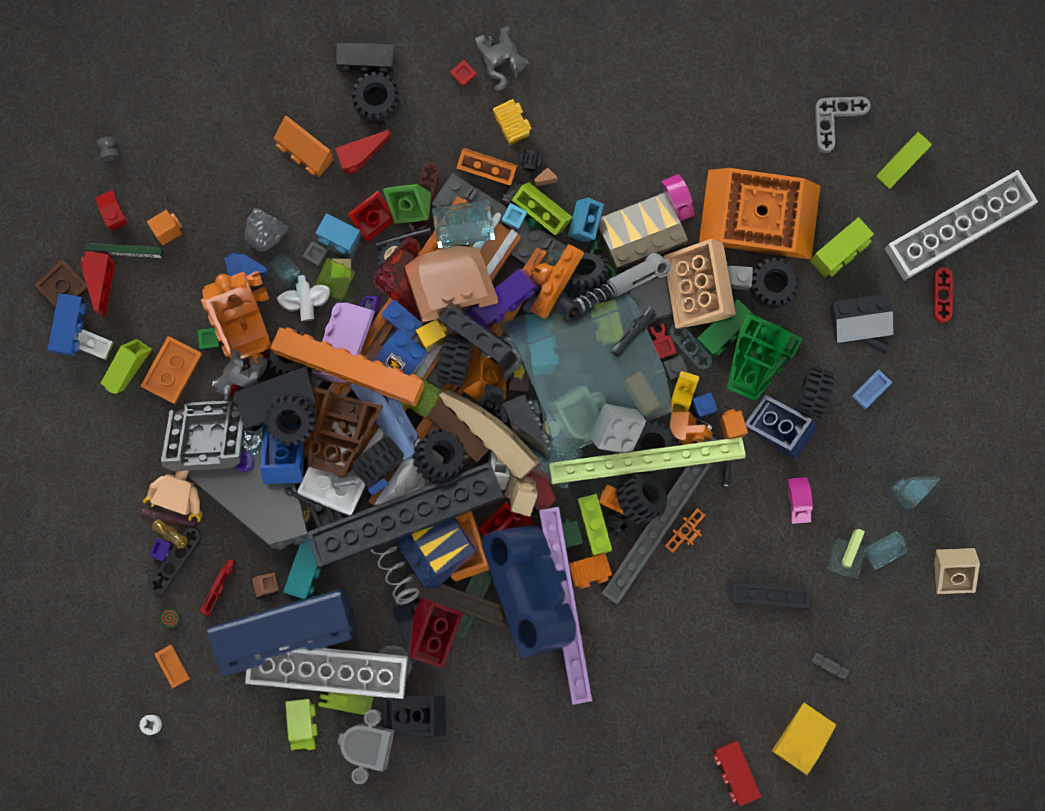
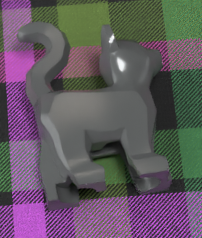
(500, 54)
(239, 375)

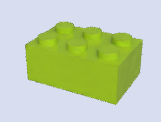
(842, 248)

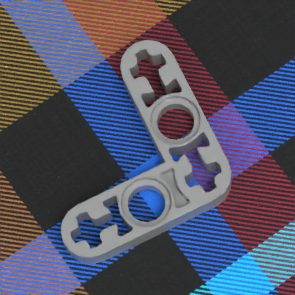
(828, 116)

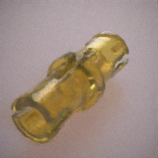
(177, 539)

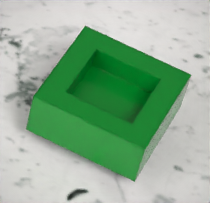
(207, 339)

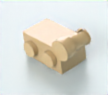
(521, 494)

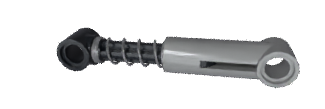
(652, 267)

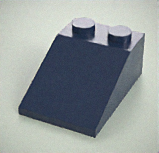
(781, 426)

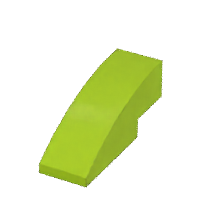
(904, 160)

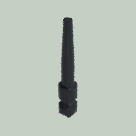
(726, 474)

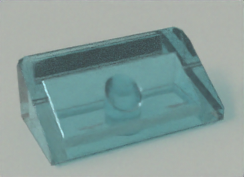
(886, 550)

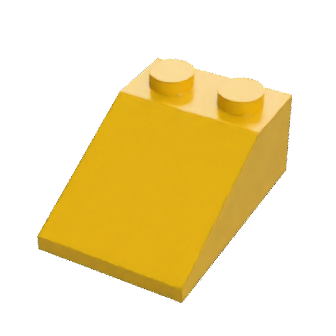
(804, 738)

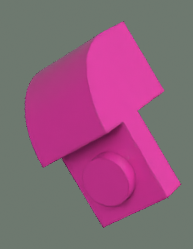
(678, 196)
(800, 499)

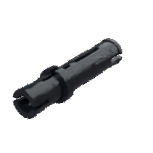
(639, 325)

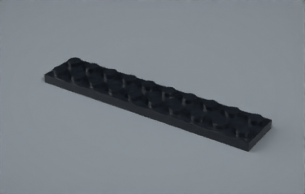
(405, 515)

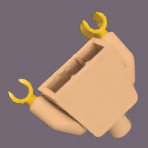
(175, 494)

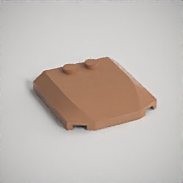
(449, 276)

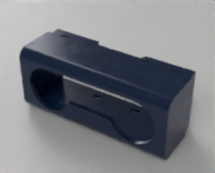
(323, 618)

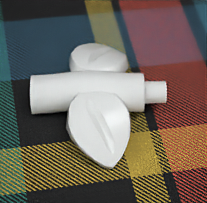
(304, 298)

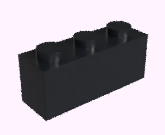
(364, 57)

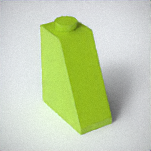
(125, 365)

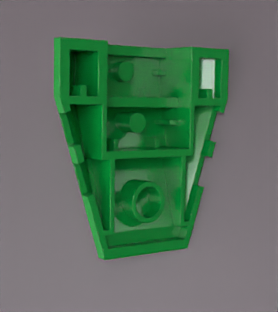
(760, 355)

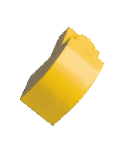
(684, 392)

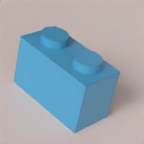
(585, 220)
(338, 234)

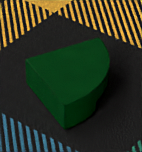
(533, 223)

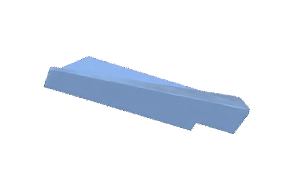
(391, 419)

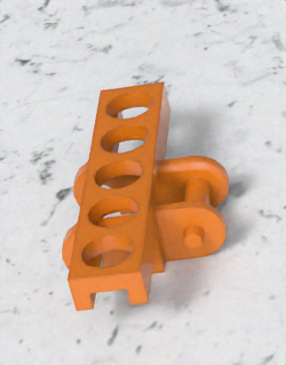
(684, 536)

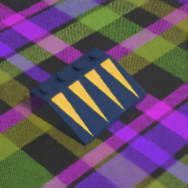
(436, 552)

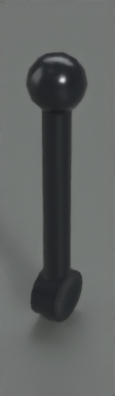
(317, 507)

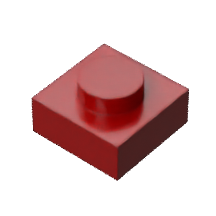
(463, 73)

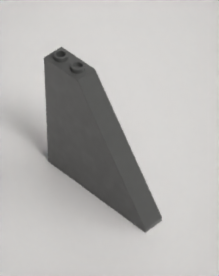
(258, 506)

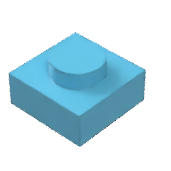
(514, 216)

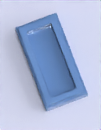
(871, 389)

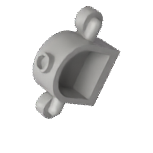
(367, 746)

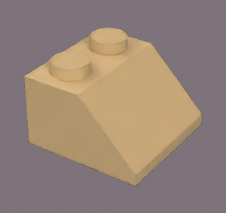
(956, 571)

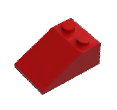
(98, 274)

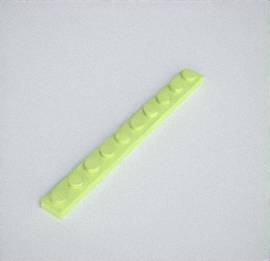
(647, 460)

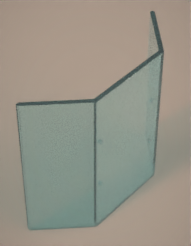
(579, 373)

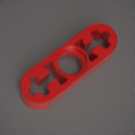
(947, 308)

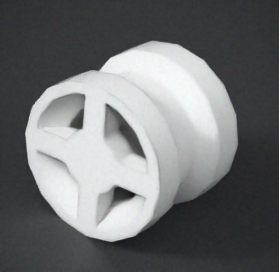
(154, 723)

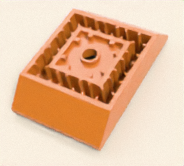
(733, 217)

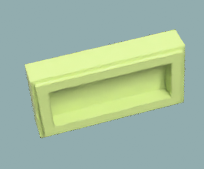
(852, 548)

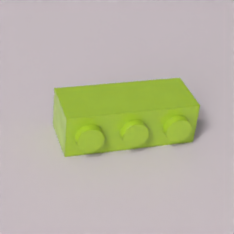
(542, 208)
(594, 525)

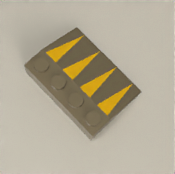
(640, 231)

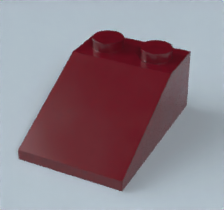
(433, 632)

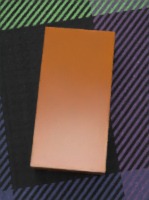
(172, 666)

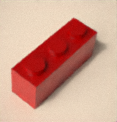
(736, 773)

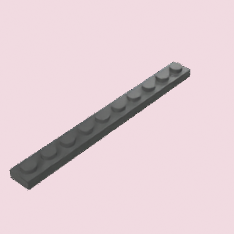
(655, 531)

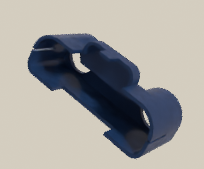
(530, 589)

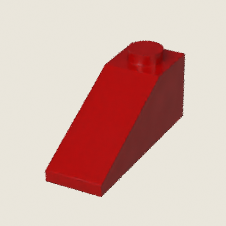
(358, 153)

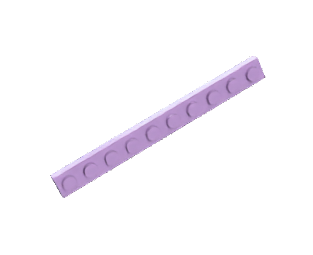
(573, 653)

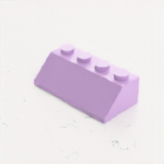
(346, 330)

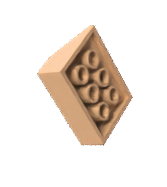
(700, 284)

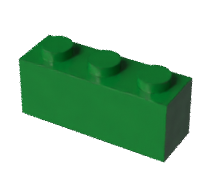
(722, 331)

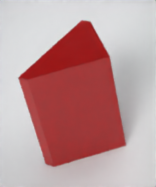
(371, 216)

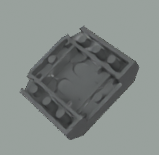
(203, 437)

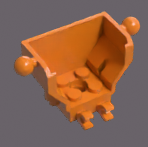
(237, 316)

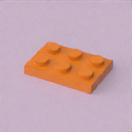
(171, 370)

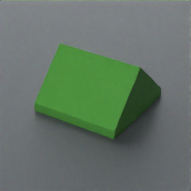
(408, 203)

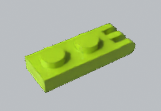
(347, 702)

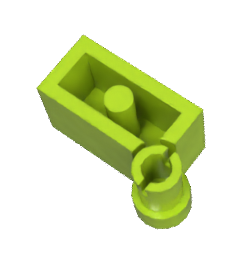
(300, 724)

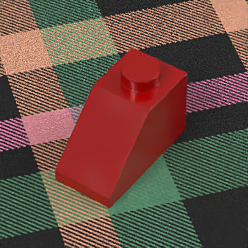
(111, 211)

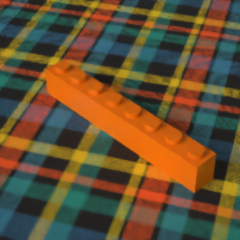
(347, 366)

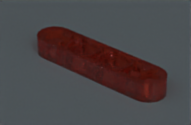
(434, 177)

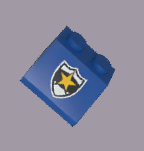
(402, 353)

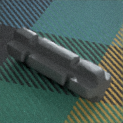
(830, 666)

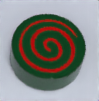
(170, 618)

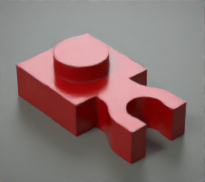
(663, 344)

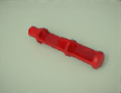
(217, 588)

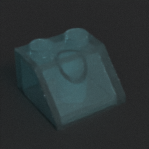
(912, 490)

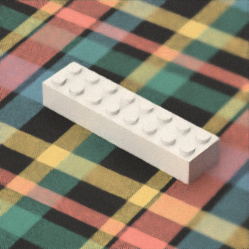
(961, 225)
(334, 672)

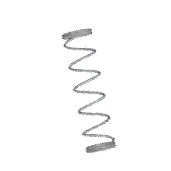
(406, 600)

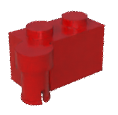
(505, 519)

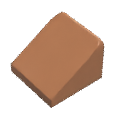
(545, 178)
(265, 584)

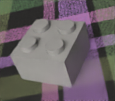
(617, 428)

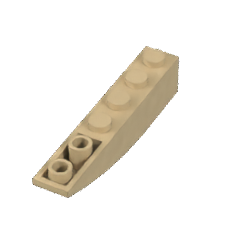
(494, 434)

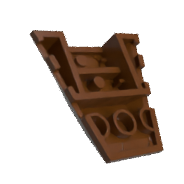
(339, 430)

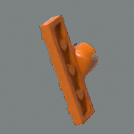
(554, 279)

